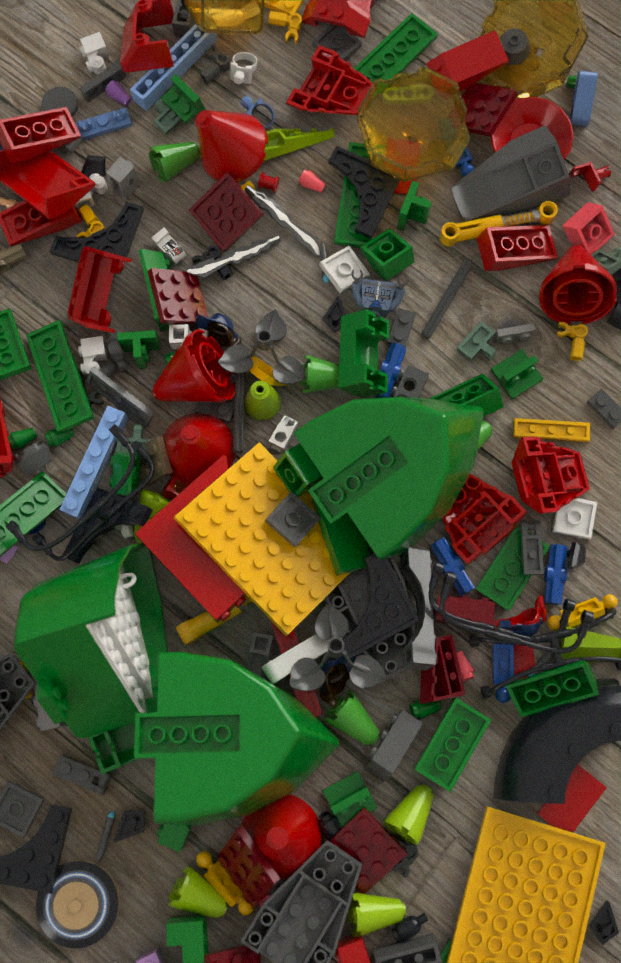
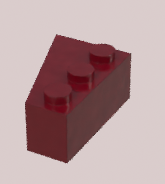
(467, 608)
(444, 678)

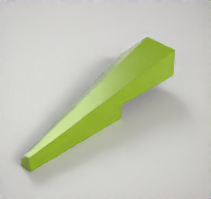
(291, 139)
(592, 645)

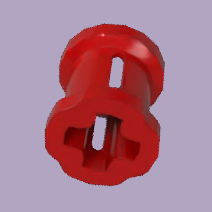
(268, 182)

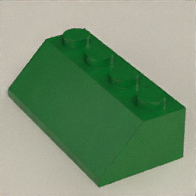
(149, 260)
(476, 392)
(553, 688)

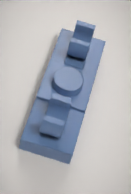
(104, 124)

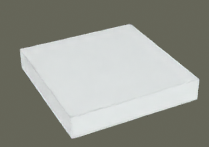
(339, 268)
(575, 519)

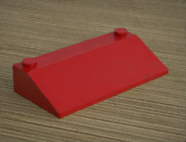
(45, 182)

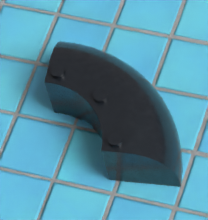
(553, 742)

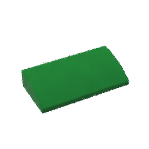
(344, 543)

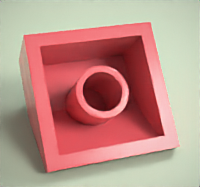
(589, 227)

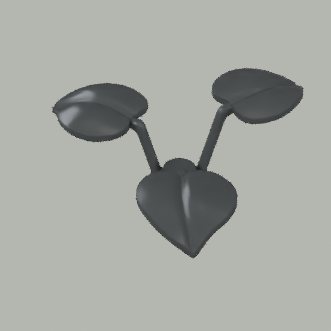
(270, 328)
(333, 626)

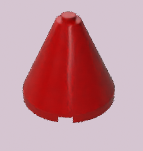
(230, 143)
(577, 289)
(195, 373)
(196, 443)
(285, 833)

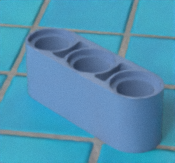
(583, 98)

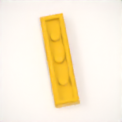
(552, 430)

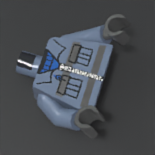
(376, 295)

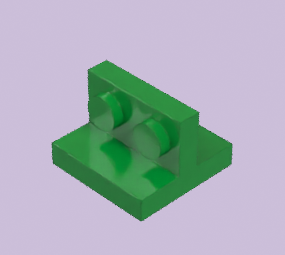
(183, 100)
(414, 207)
(140, 344)
(517, 373)
(349, 797)

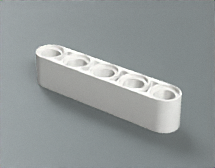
(283, 664)

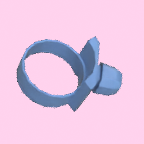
(247, 103)

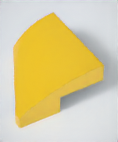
(263, 372)

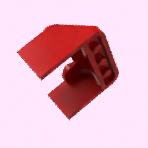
(136, 48)
(93, 287)

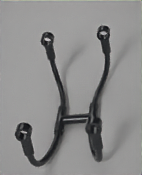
(94, 511)
(498, 632)
(553, 637)

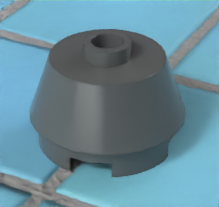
(516, 46)
(33, 458)

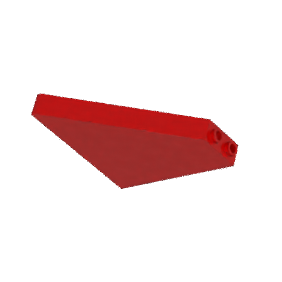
(185, 558)

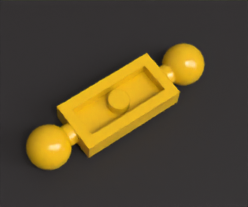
(592, 605)
(222, 882)

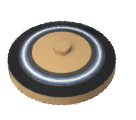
(81, 905)

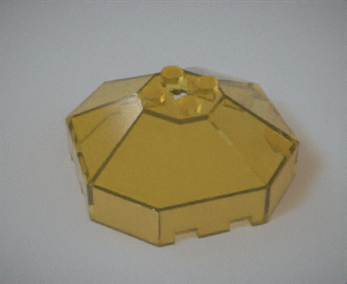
(549, 25)
(418, 107)

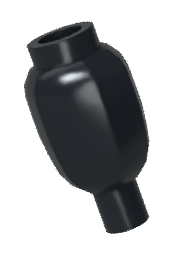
(329, 825)
(408, 927)

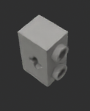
(123, 177)

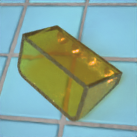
(227, 15)

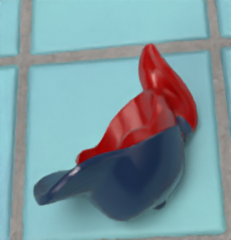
(527, 621)

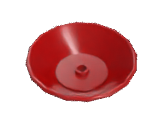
(530, 114)

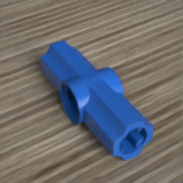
(392, 366)
(452, 564)
(555, 574)

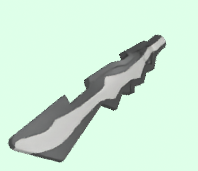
(305, 238)
(234, 256)

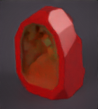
(173, 487)

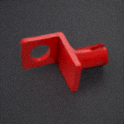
(592, 176)

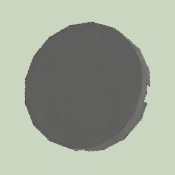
(58, 98)

